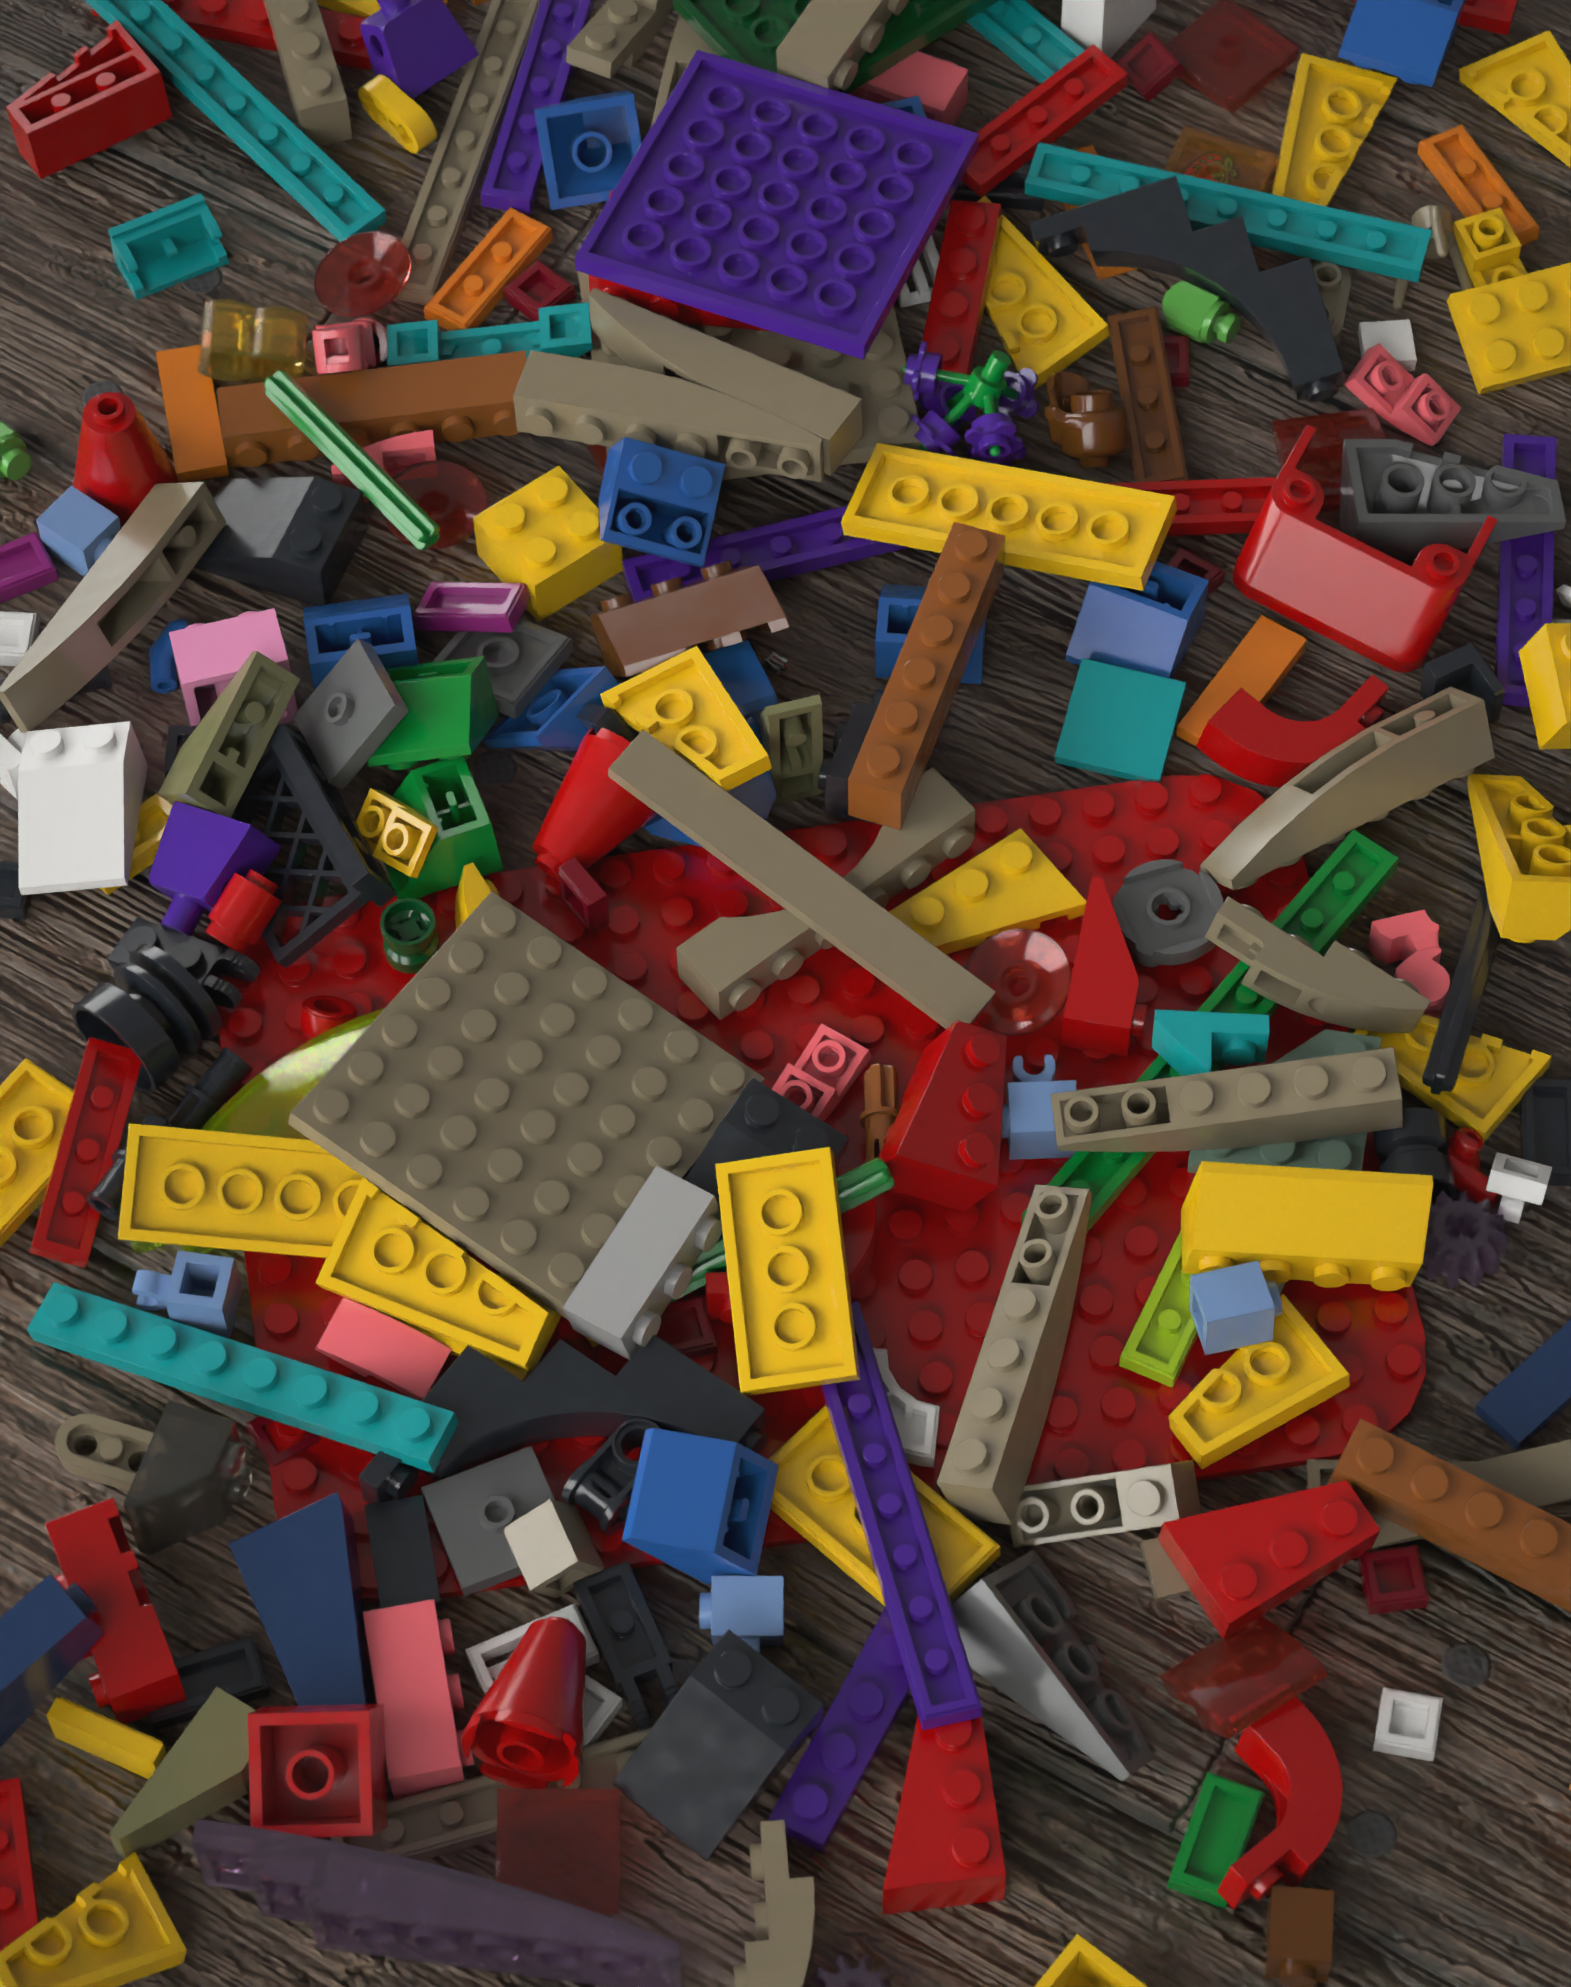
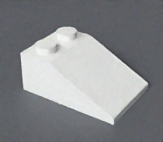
(78, 807)

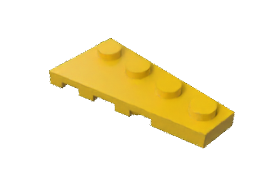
(1326, 126)
(1036, 309)
(417, 1275)

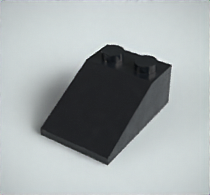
(287, 535)
(761, 1126)
(719, 1745)

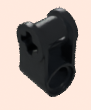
(607, 1479)

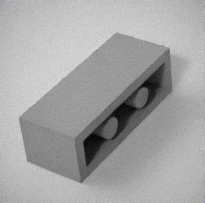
(644, 1263)

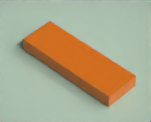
(1473, 180)
(488, 269)
(191, 416)
(1255, 665)

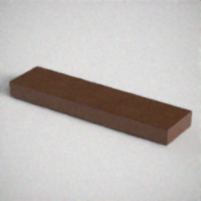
(1147, 396)

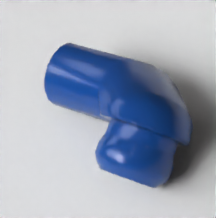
(161, 659)

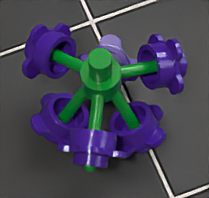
(952, 400)

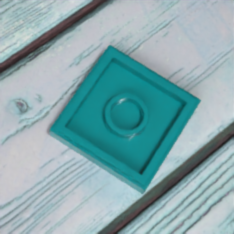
(1120, 722)

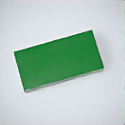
(1215, 1837)

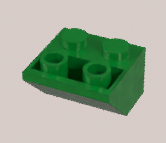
(447, 714)
(465, 835)

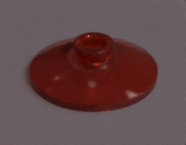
(362, 274)
(445, 490)
(1017, 958)

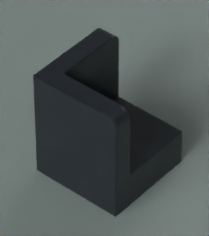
(1466, 672)

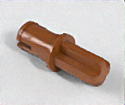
(880, 1106)

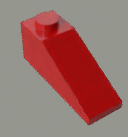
(1104, 984)

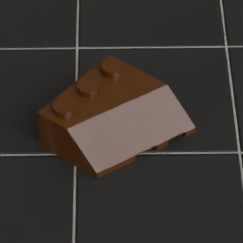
(681, 616)

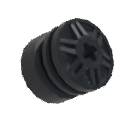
(151, 1012)

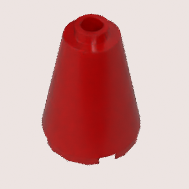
(118, 455)
(589, 809)
(534, 1711)

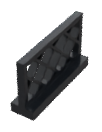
(334, 830)

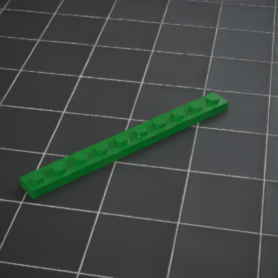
(1315, 914)

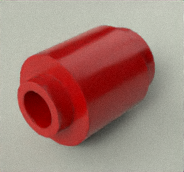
(243, 911)

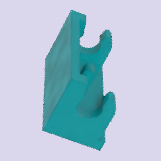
(168, 246)

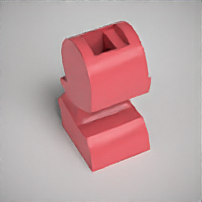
(343, 347)
(1415, 941)

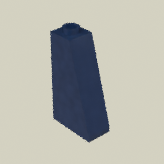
(311, 1601)
(40, 1646)

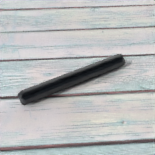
(1462, 999)

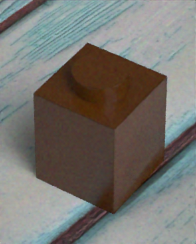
(1299, 1935)

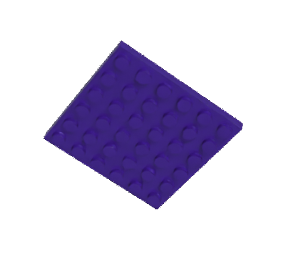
(778, 203)

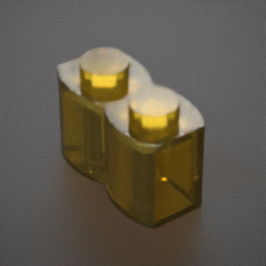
(250, 342)

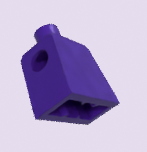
(415, 43)
(199, 859)

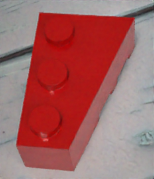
(89, 105)
(951, 1120)
(1266, 1550)
(132, 1654)
(946, 1824)

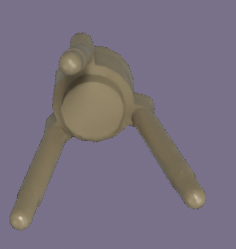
(1442, 242)

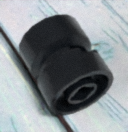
(1418, 1149)

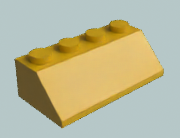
(1307, 1223)

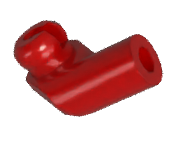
(1465, 1158)

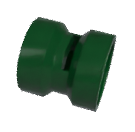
(409, 934)

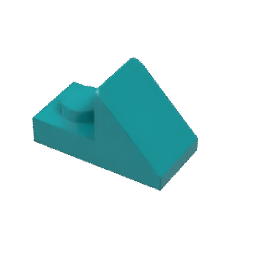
(1195, 1038)

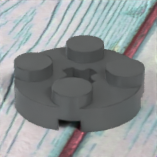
(1164, 941)

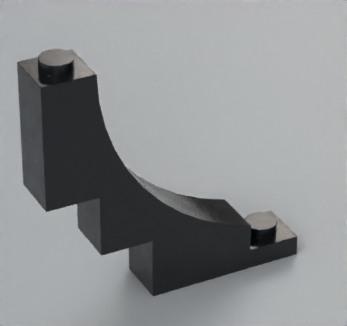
(1153, 233)
(568, 1400)

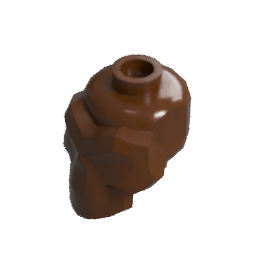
(1084, 420)

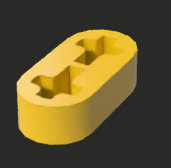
(397, 114)

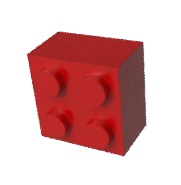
(318, 1769)

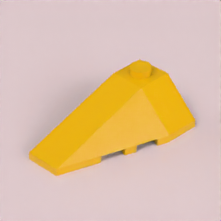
(1522, 858)

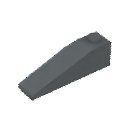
(1415, 500)
(1027, 1647)

